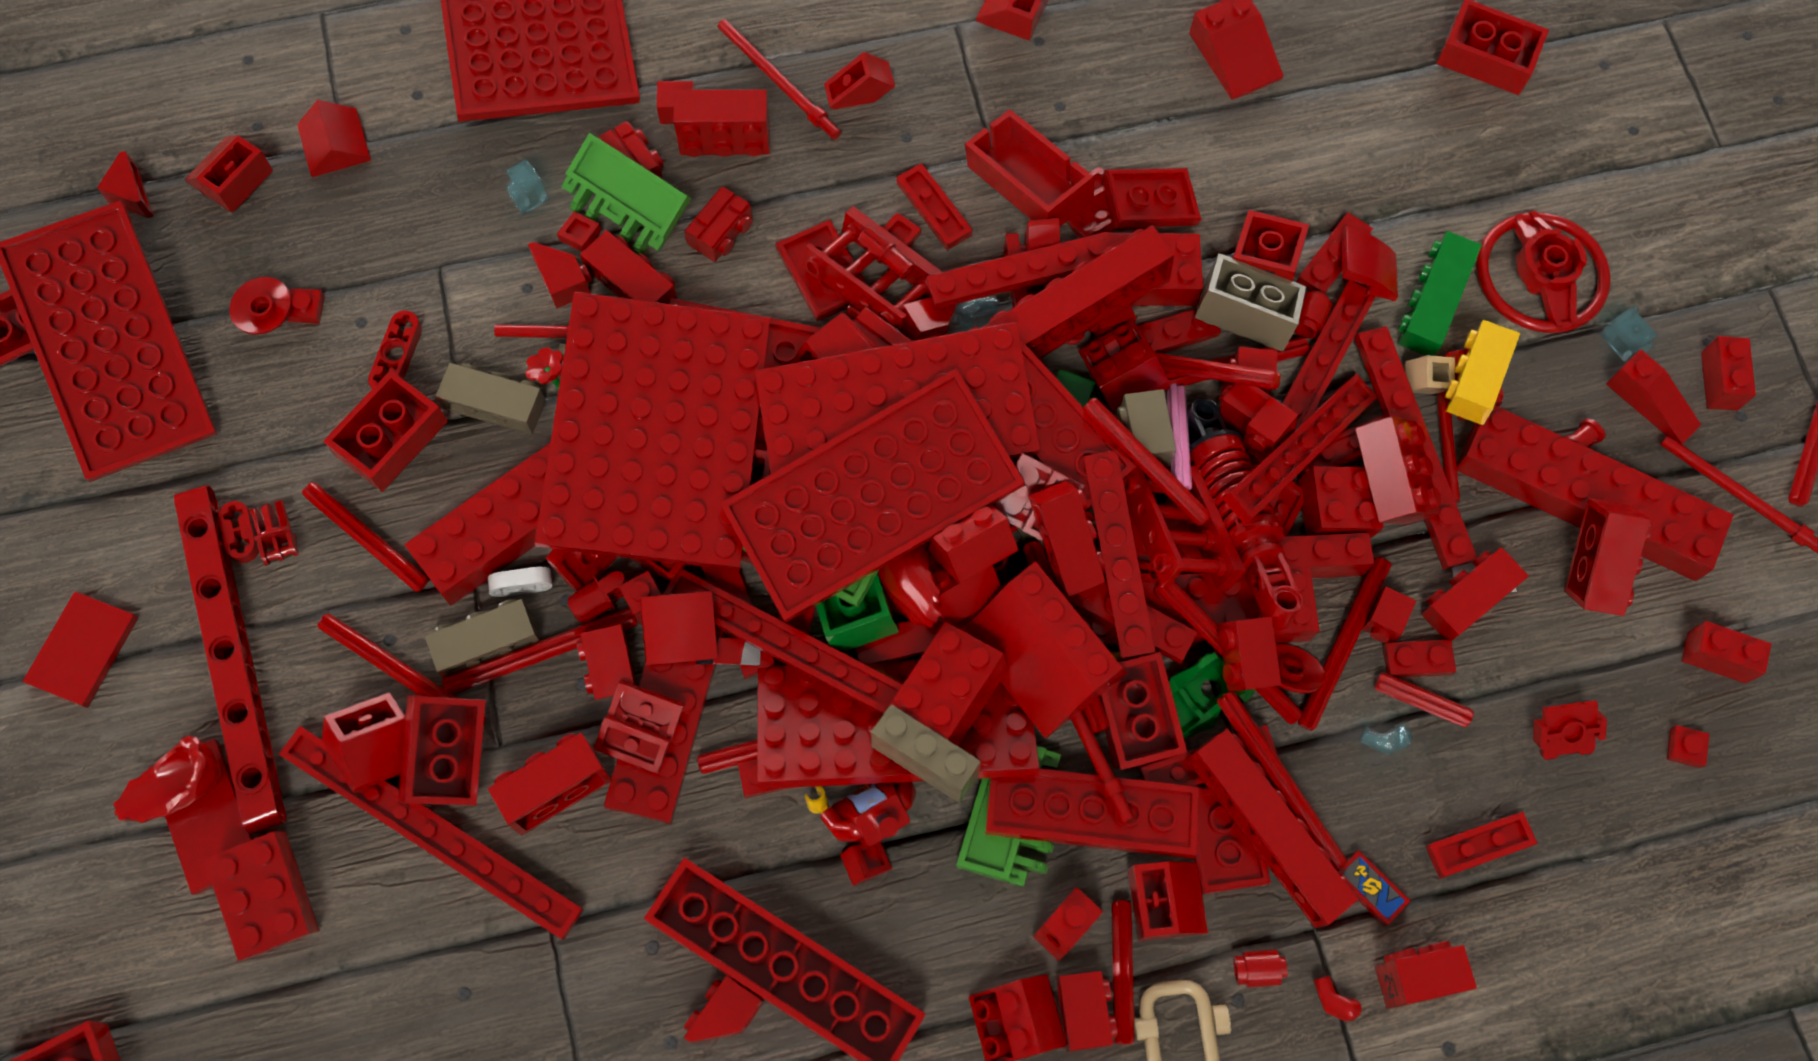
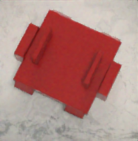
(1569, 729)

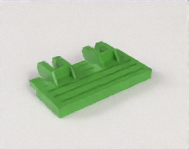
(624, 190)
(996, 854)

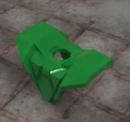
(1193, 708)

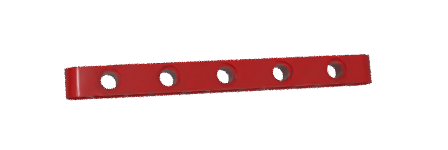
(232, 678)

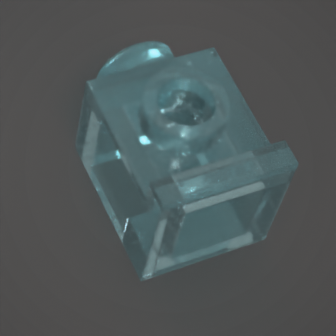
(525, 187)
(1629, 334)

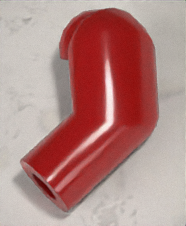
(1336, 1004)

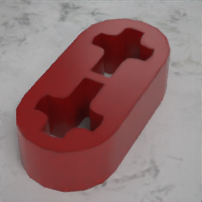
(231, 532)

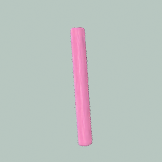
(1179, 422)

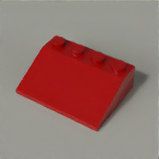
(1048, 648)

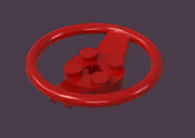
(1548, 267)

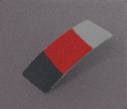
(734, 652)

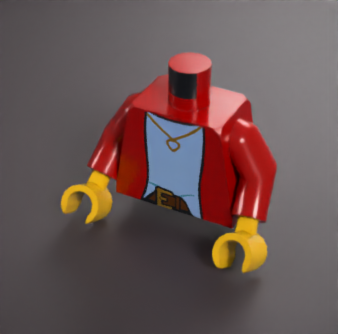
(868, 813)

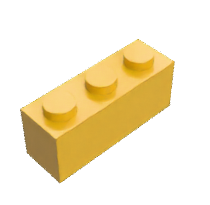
(1481, 371)

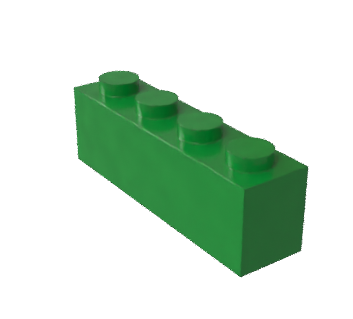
(1439, 294)

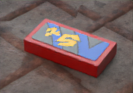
(1374, 889)

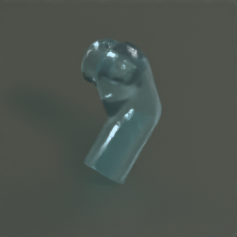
(967, 309)
(1388, 742)

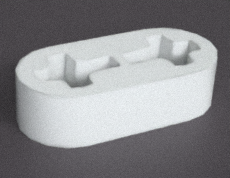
(519, 581)

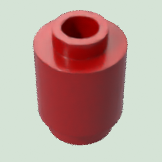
(1313, 314)
(1260, 968)

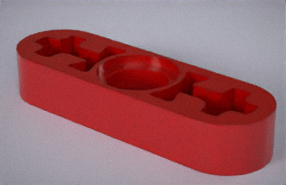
(392, 340)

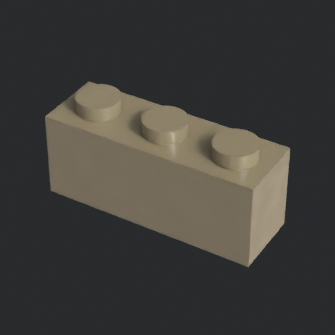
(491, 397)
(481, 637)
(925, 753)

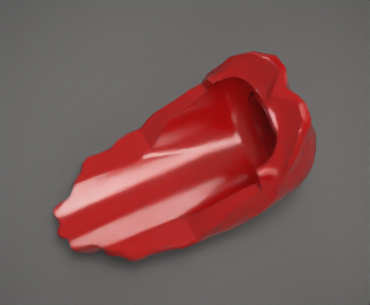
(913, 587)
(171, 784)

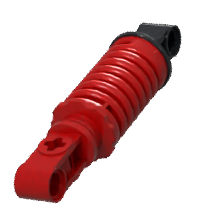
(1223, 464)

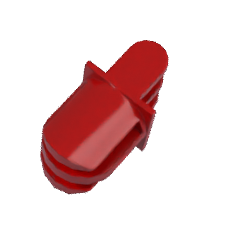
(272, 534)
(596, 597)

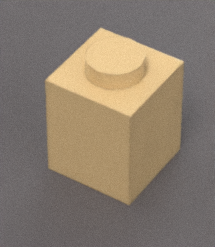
(1430, 374)

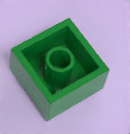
(851, 626)

